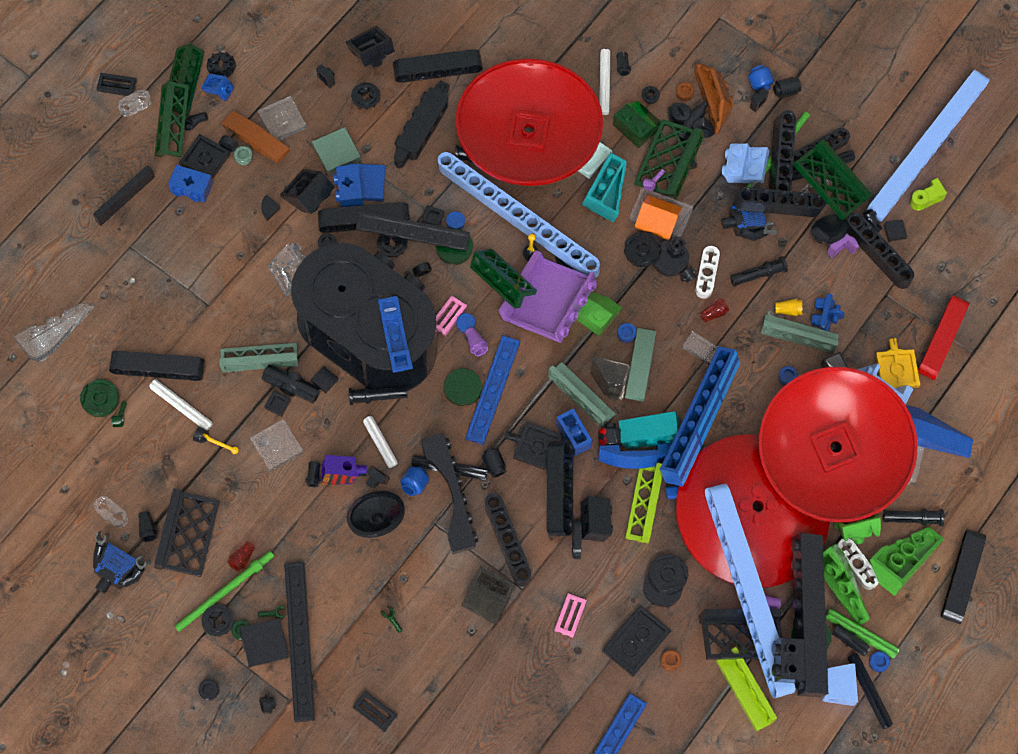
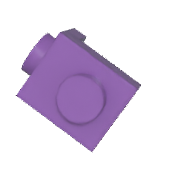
(847, 242)

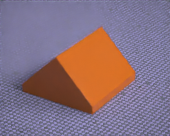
(658, 217)

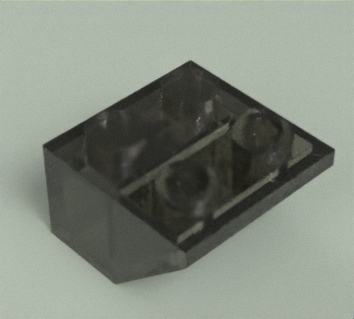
(488, 595)

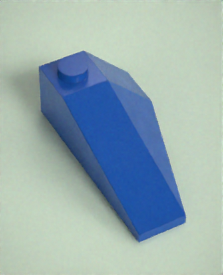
(938, 435)

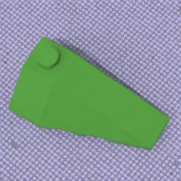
(598, 313)
(900, 561)
(843, 583)

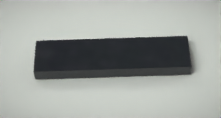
(126, 193)

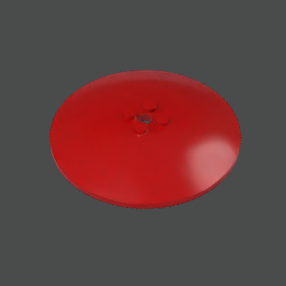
(536, 96)
(847, 409)
(767, 532)

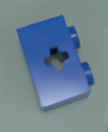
(350, 176)
(190, 183)
(574, 430)

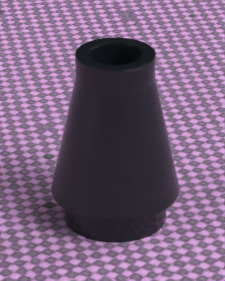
(147, 528)

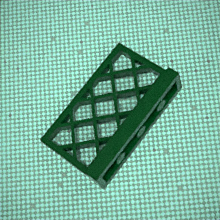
(685, 160)
(839, 173)

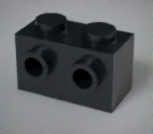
(596, 518)
(788, 660)

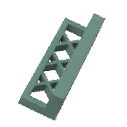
(799, 334)
(259, 361)
(581, 394)

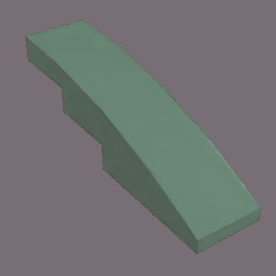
(640, 364)

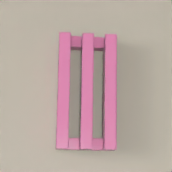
(458, 303)
(565, 631)

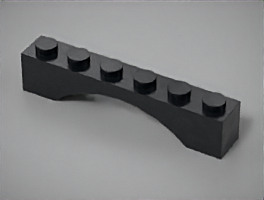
(437, 454)

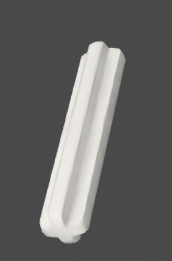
(380, 441)

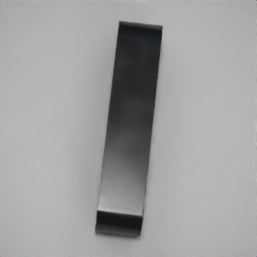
(437, 66)
(786, 148)
(771, 205)
(346, 217)
(880, 259)
(157, 365)
(560, 488)
(507, 548)
(963, 576)

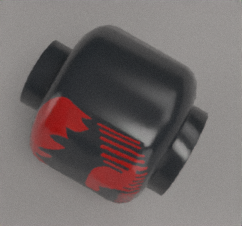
(609, 435)

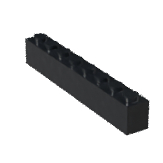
(810, 612)

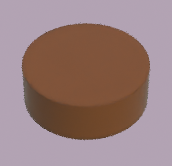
(685, 91)
(670, 660)

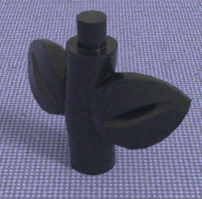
(692, 119)

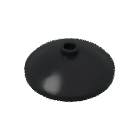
(375, 514)

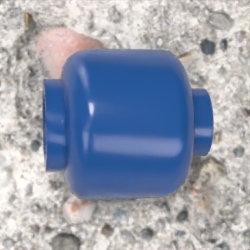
(760, 78)
(414, 481)

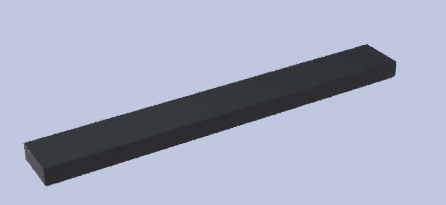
(299, 642)

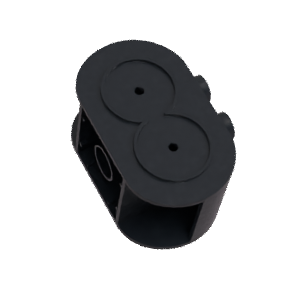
(341, 316)

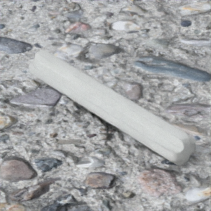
(604, 80)
(180, 404)

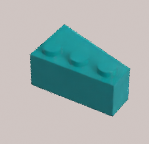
(606, 190)
(649, 430)

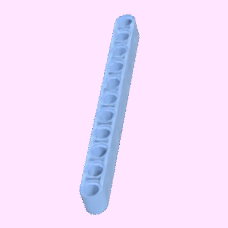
(928, 144)
(522, 223)
(746, 582)

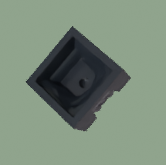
(371, 46)

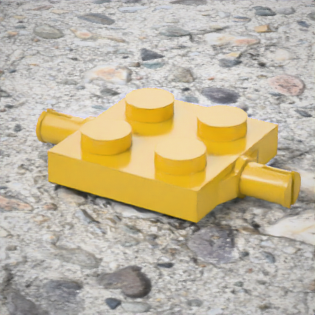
(898, 366)

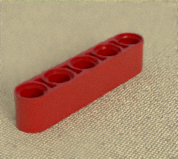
(943, 337)

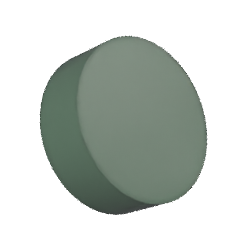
(243, 155)

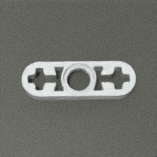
(713, 266)
(856, 572)

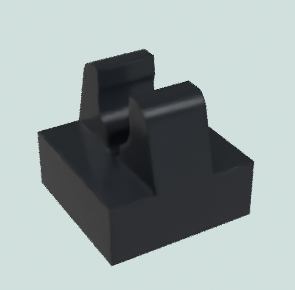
(376, 477)

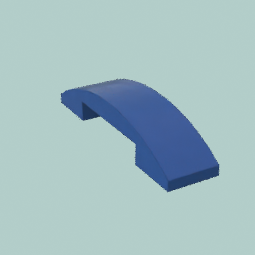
(395, 334)
(632, 459)

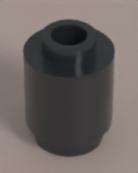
(787, 87)
(494, 462)

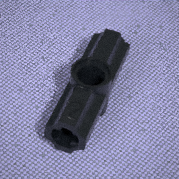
(291, 384)

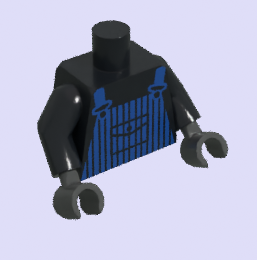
(748, 223)
(115, 566)

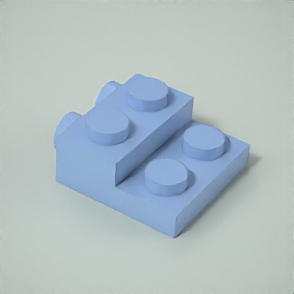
(745, 163)

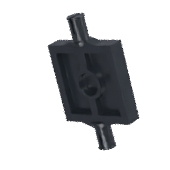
(533, 444)

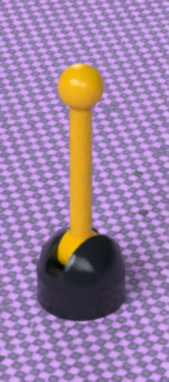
(529, 249)
(201, 435)

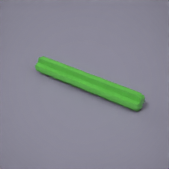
(862, 633)

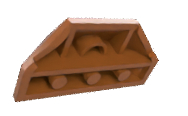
(715, 94)

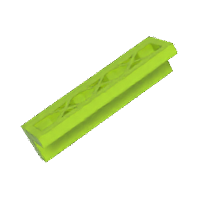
(650, 510)
(747, 692)

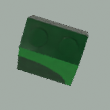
(636, 123)

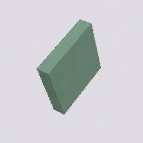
(336, 150)

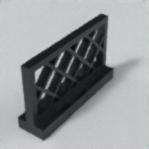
(169, 529)
(730, 617)

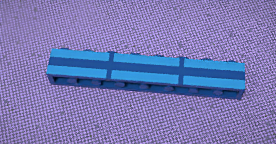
(700, 416)

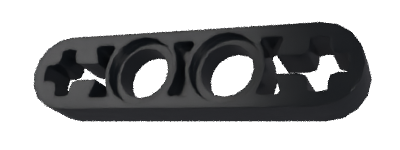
(828, 138)

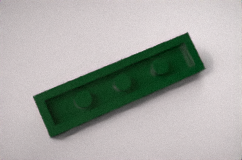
(188, 74)
(164, 119)
(500, 279)

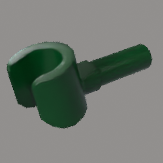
(118, 421)
(273, 613)
(390, 616)

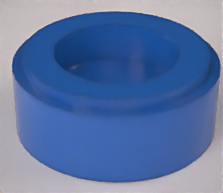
(455, 220)
(465, 322)
(626, 332)
(787, 374)
(879, 661)

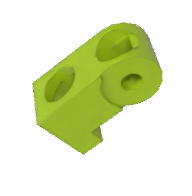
(924, 198)

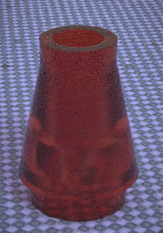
(715, 310)
(240, 557)

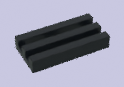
(116, 87)
(388, 722)

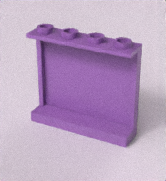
(557, 300)

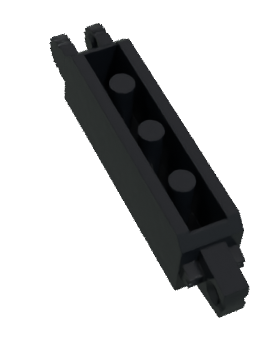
(422, 124)

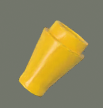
(789, 307)

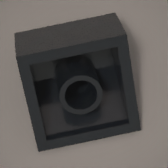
(308, 190)

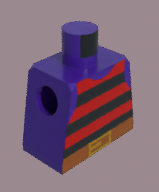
(340, 470)

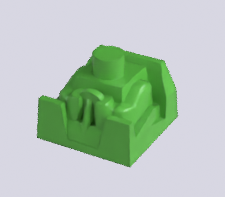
(860, 529)

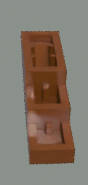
(254, 135)

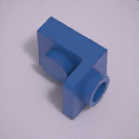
(218, 85)

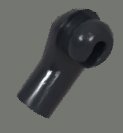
(193, 120)

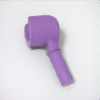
(650, 184)

